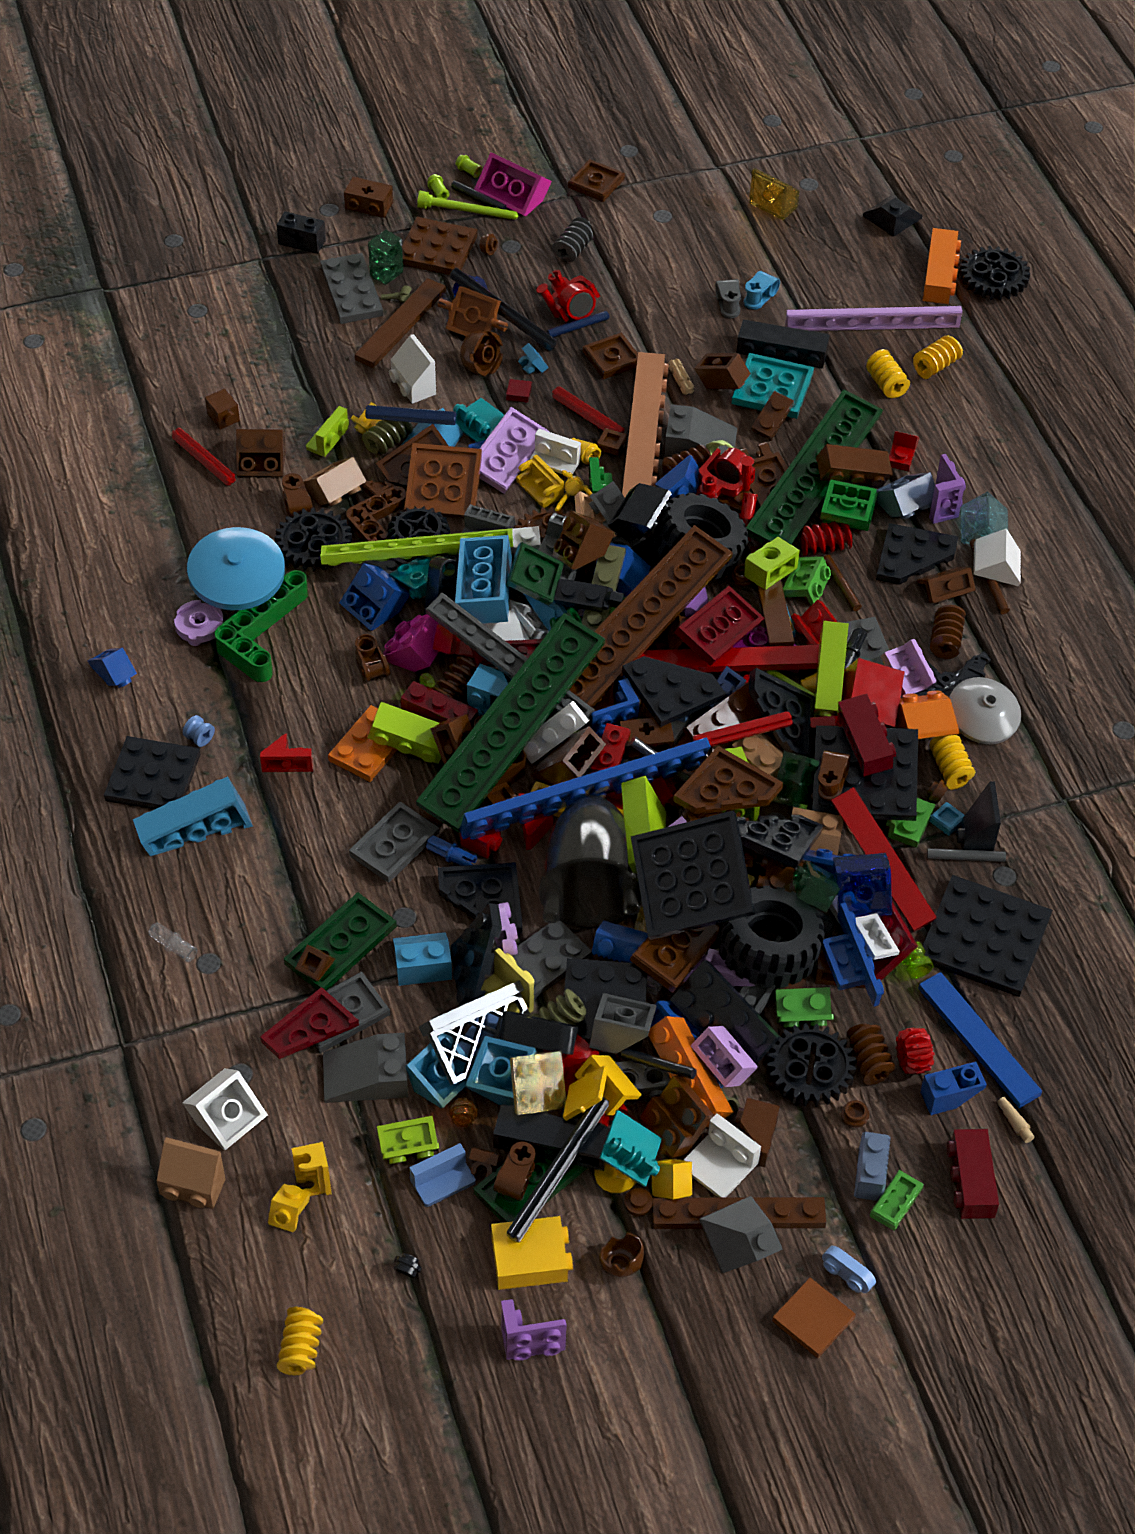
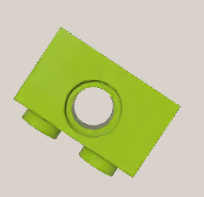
(771, 563)

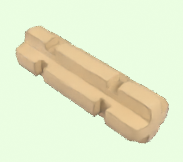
(681, 376)

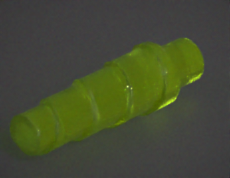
(427, 680)

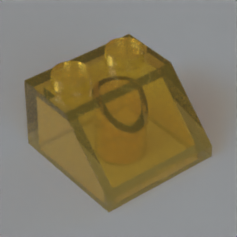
(772, 195)

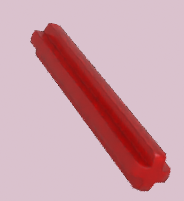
(585, 410)
(203, 456)
(747, 729)

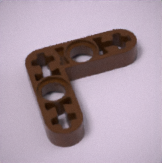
(391, 501)

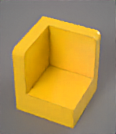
(673, 1179)

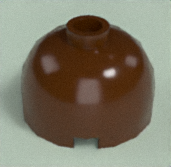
(481, 352)

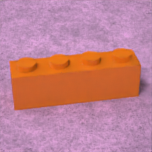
(941, 266)
(673, 1043)

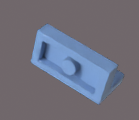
(441, 1175)

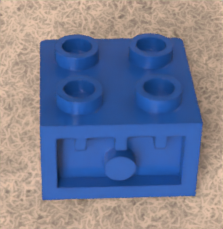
(625, 708)

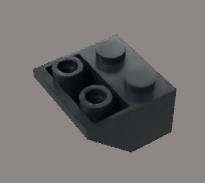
(640, 511)

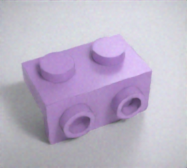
(910, 659)

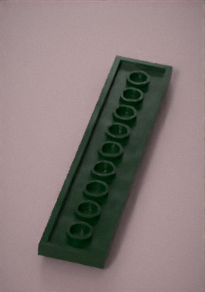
(800, 487)
(510, 722)

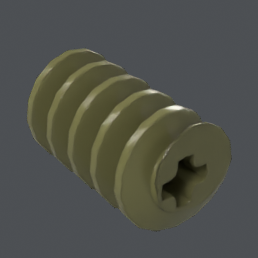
(385, 435)
(566, 1010)

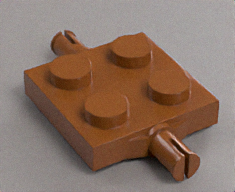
(472, 312)

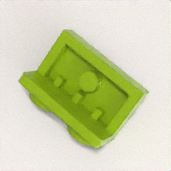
(329, 433)
(407, 1139)

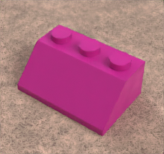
(512, 184)

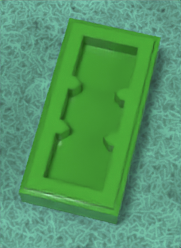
(896, 1200)

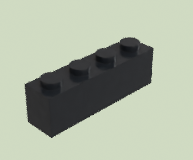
(783, 343)
(547, 1135)

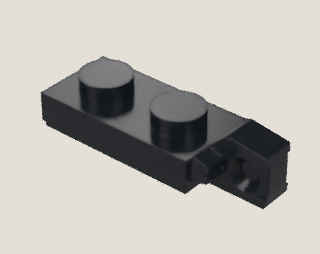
(586, 595)

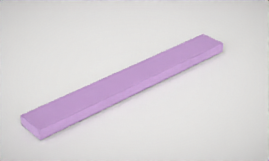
(874, 318)

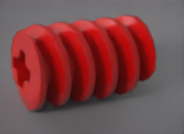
(825, 536)

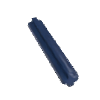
(410, 415)

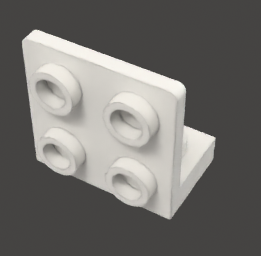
(723, 1157)

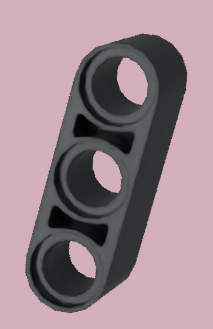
(438, 579)
(538, 1032)

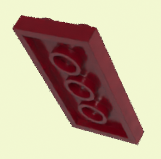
(719, 625)

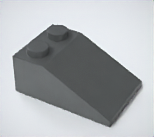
(693, 427)
(366, 1069)

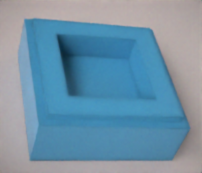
(947, 818)

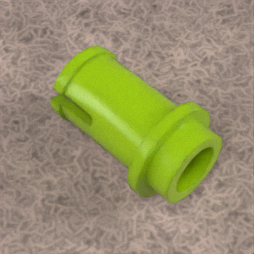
(464, 163)
(436, 184)

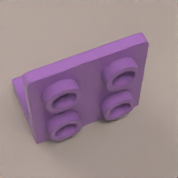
(947, 492)
(530, 1340)

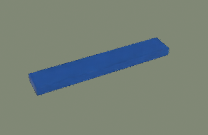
(980, 1040)

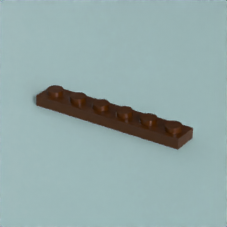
(781, 1211)

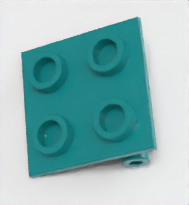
(477, 419)
(415, 575)
(631, 1149)

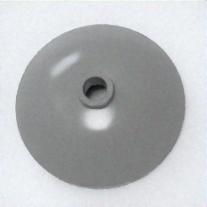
(978, 718)

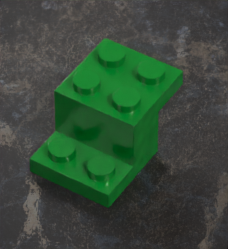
(849, 505)

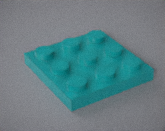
(770, 376)

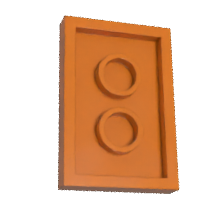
(359, 753)

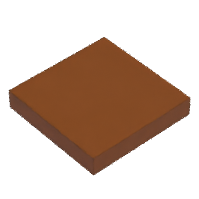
(813, 1317)

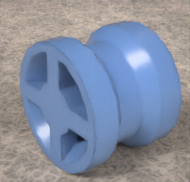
(198, 731)

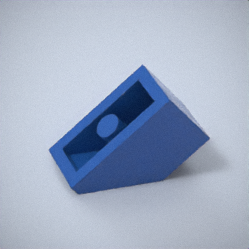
(682, 478)
(113, 667)

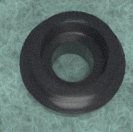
(407, 1265)

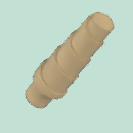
(1018, 1123)

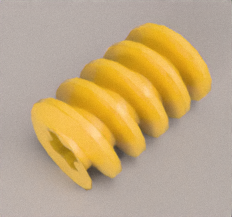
(937, 356)
(887, 374)
(952, 760)
(299, 1341)

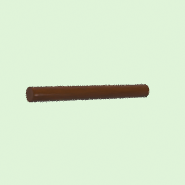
(995, 590)

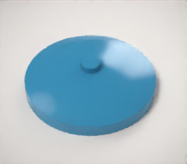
(235, 568)

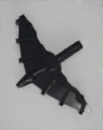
(948, 680)

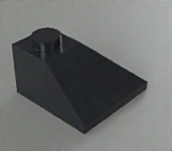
(892, 215)
(981, 822)

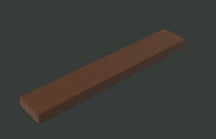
(400, 323)
(775, 613)

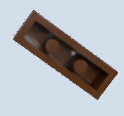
(854, 465)

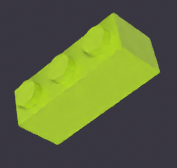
(405, 732)

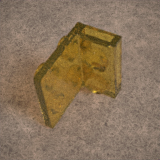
(538, 1082)

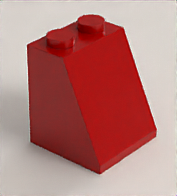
(879, 682)

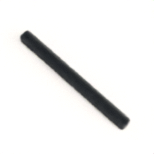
(506, 311)
(556, 1170)

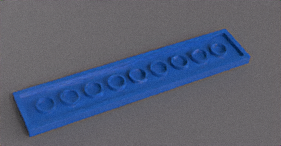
(550, 799)

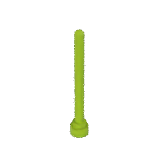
(427, 200)

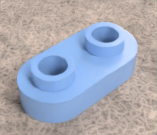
(855, 1274)

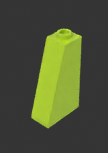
(830, 668)
(641, 812)

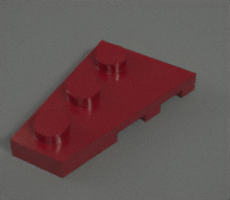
(902, 939)

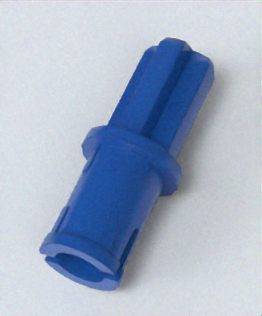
(450, 851)

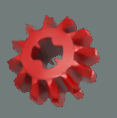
(914, 1050)

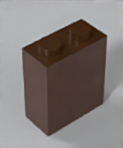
(569, 758)

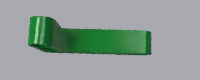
(236, 635)

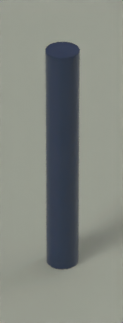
(578, 324)

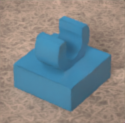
(533, 360)

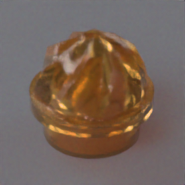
(463, 1112)

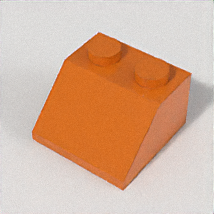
(928, 713)

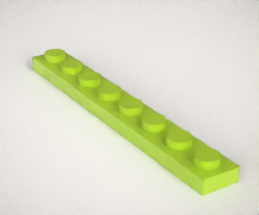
(401, 548)

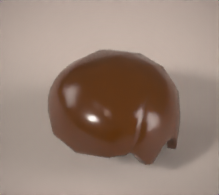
(622, 1256)

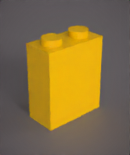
(535, 1259)

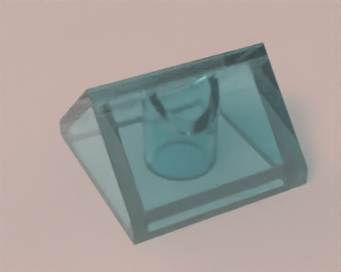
(982, 517)

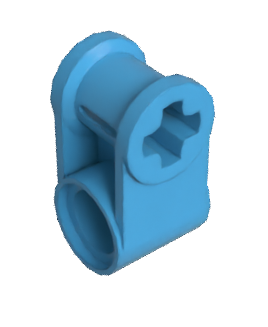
(760, 290)

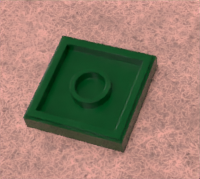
(535, 573)

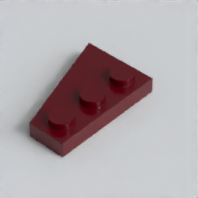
(309, 1024)

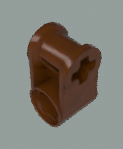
(295, 494)
(370, 657)
(832, 774)
(515, 1174)

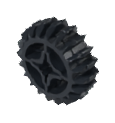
(417, 523)

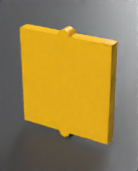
(585, 1092)

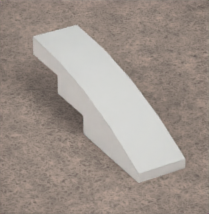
(876, 937)

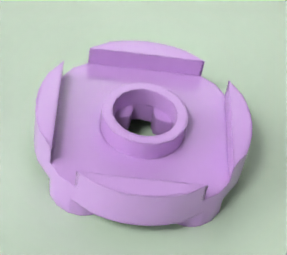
(193, 632)
(508, 933)

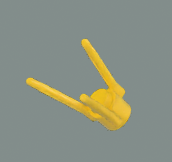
(572, 487)

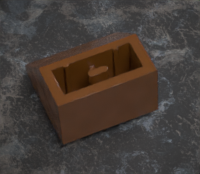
(260, 452)
(581, 540)

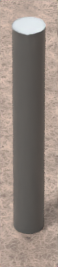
(971, 855)

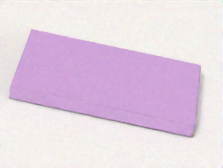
(507, 448)

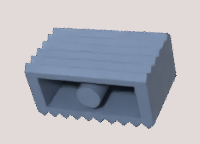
(872, 1166)

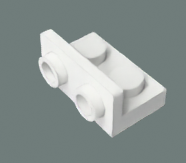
(557, 451)

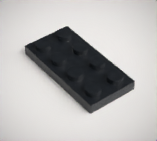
(712, 1001)

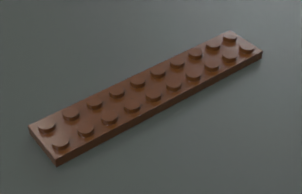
(651, 610)

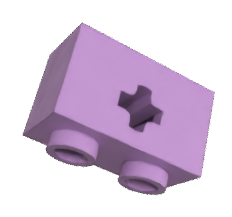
(724, 1056)

